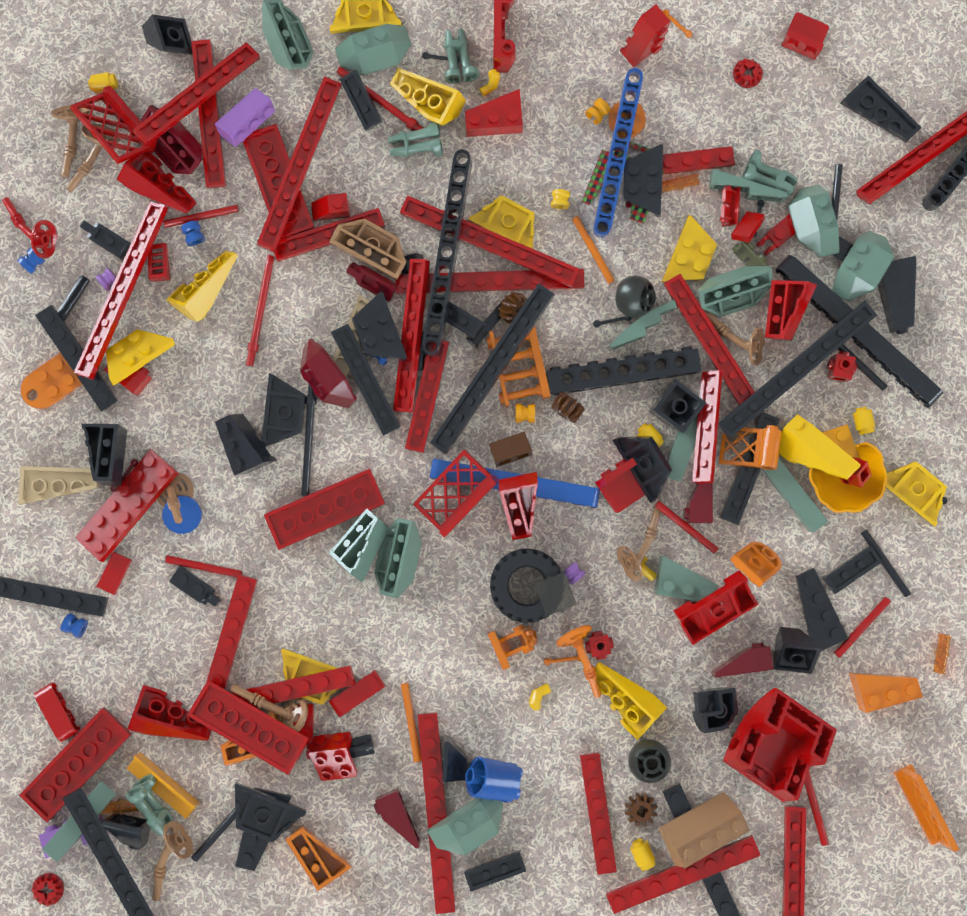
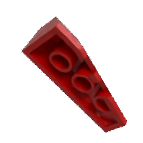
(145, 177)
(162, 717)

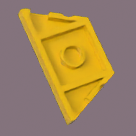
(362, 15)
(507, 219)
(691, 253)
(134, 352)
(918, 490)
(299, 665)

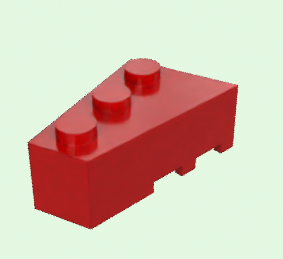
(647, 37)

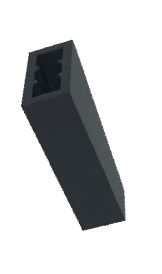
(898, 294)

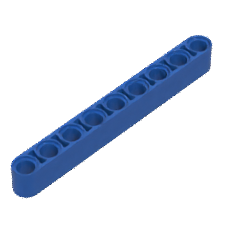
(622, 145)
(546, 488)

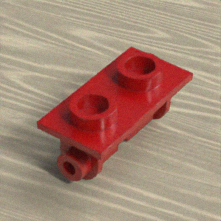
(730, 206)

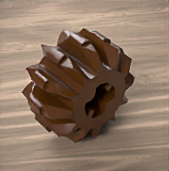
(511, 306)
(567, 407)
(633, 808)

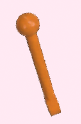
(688, 33)
(547, 661)

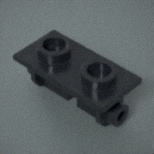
(361, 746)

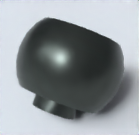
(635, 296)
(649, 774)

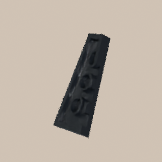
(878, 107)
(818, 611)
(252, 846)

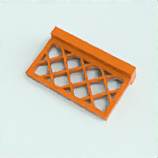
(925, 808)

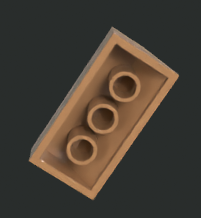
(703, 830)

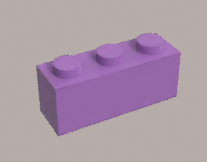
(245, 117)

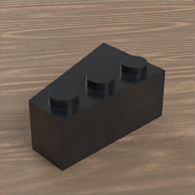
(242, 445)

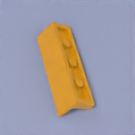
(165, 786)

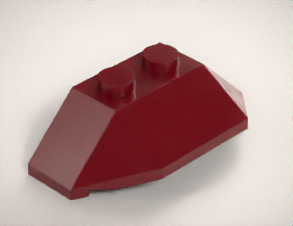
(177, 147)
(325, 376)

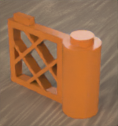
(765, 452)

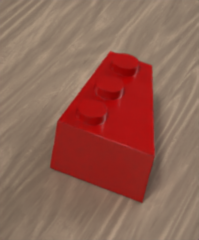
(496, 116)
(786, 307)
(519, 501)

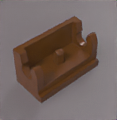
(510, 449)

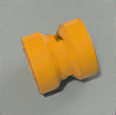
(598, 110)
(525, 413)

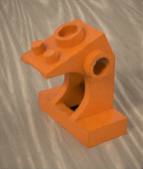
(501, 646)

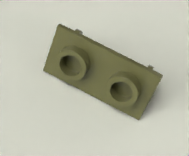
(746, 250)

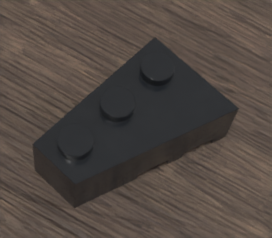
(106, 452)

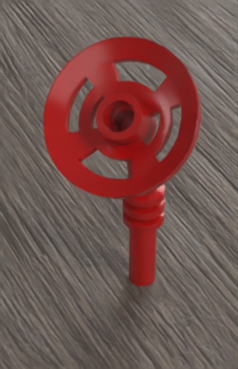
(38, 236)

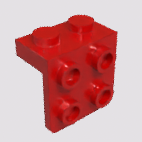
(805, 35)
(620, 486)
(332, 756)

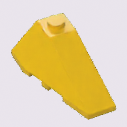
(430, 98)
(199, 295)
(810, 447)
(632, 701)

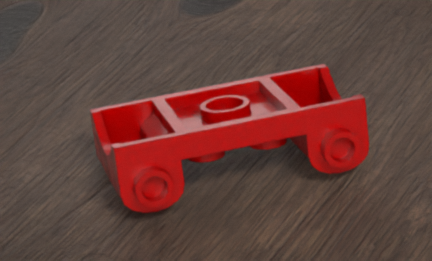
(503, 49)
(716, 609)

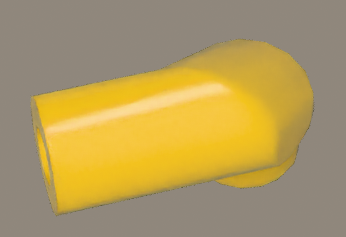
(494, 78)
(647, 572)
(536, 696)

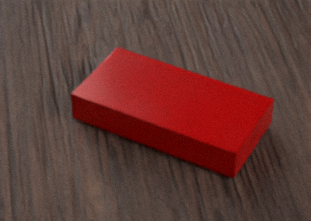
(747, 226)
(114, 573)

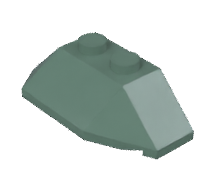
(285, 35)
(374, 49)
(815, 220)
(863, 266)
(735, 290)
(398, 558)
(468, 826)

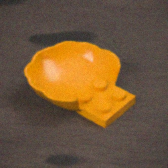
(849, 498)

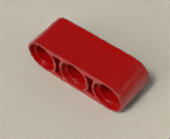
(357, 693)
(55, 712)

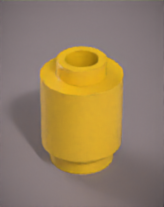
(102, 80)
(864, 420)
(650, 430)
(642, 854)

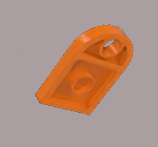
(51, 381)
(757, 562)

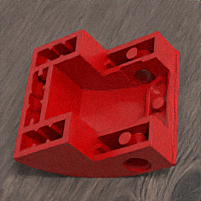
(779, 745)

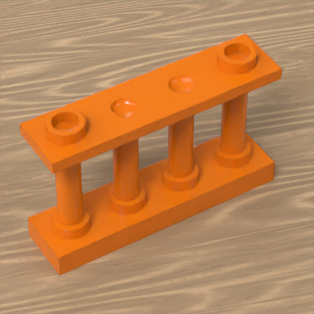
(537, 370)

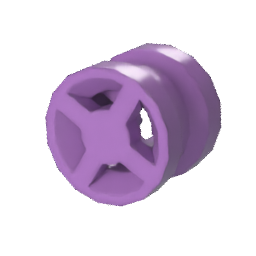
(106, 279)
(574, 573)

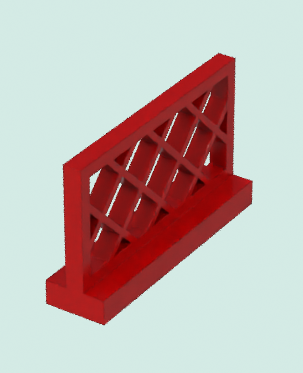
(126, 120)
(464, 507)

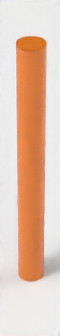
(593, 250)
(411, 722)

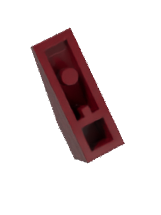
(700, 505)
(749, 660)
(396, 815)

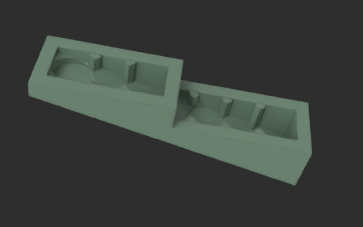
(753, 190)
(796, 497)
(70, 832)

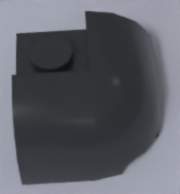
(715, 709)

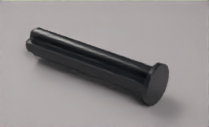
(73, 296)
(489, 322)

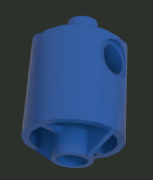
(493, 780)

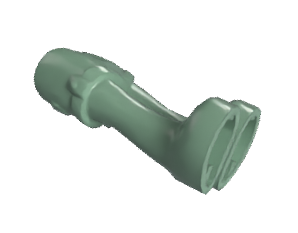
(460, 45)
(433, 145)
(783, 180)
(142, 796)

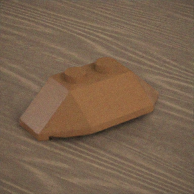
(370, 246)

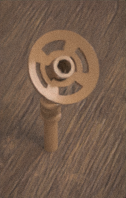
(70, 148)
(87, 165)
(753, 346)
(174, 491)
(633, 561)
(286, 713)
(173, 844)

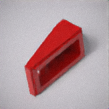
(156, 277)

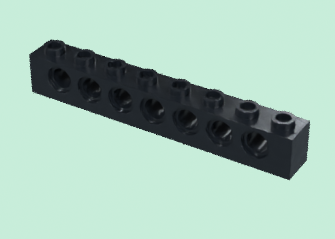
(690, 366)

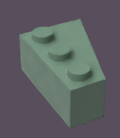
(360, 544)
(680, 582)

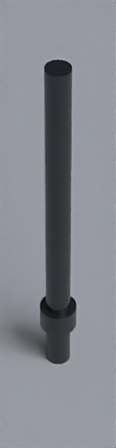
(311, 401)

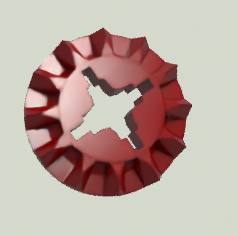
(747, 81)
(54, 882)

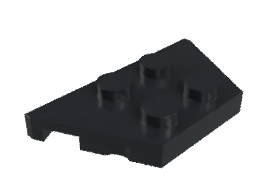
(644, 180)
(377, 330)
(282, 411)
(651, 467)
(263, 814)

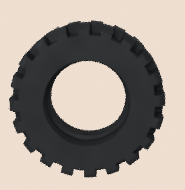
(500, 583)

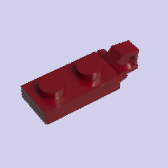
(372, 280)

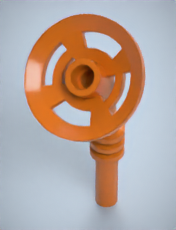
(575, 638)

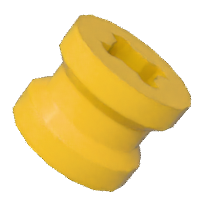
(560, 199)

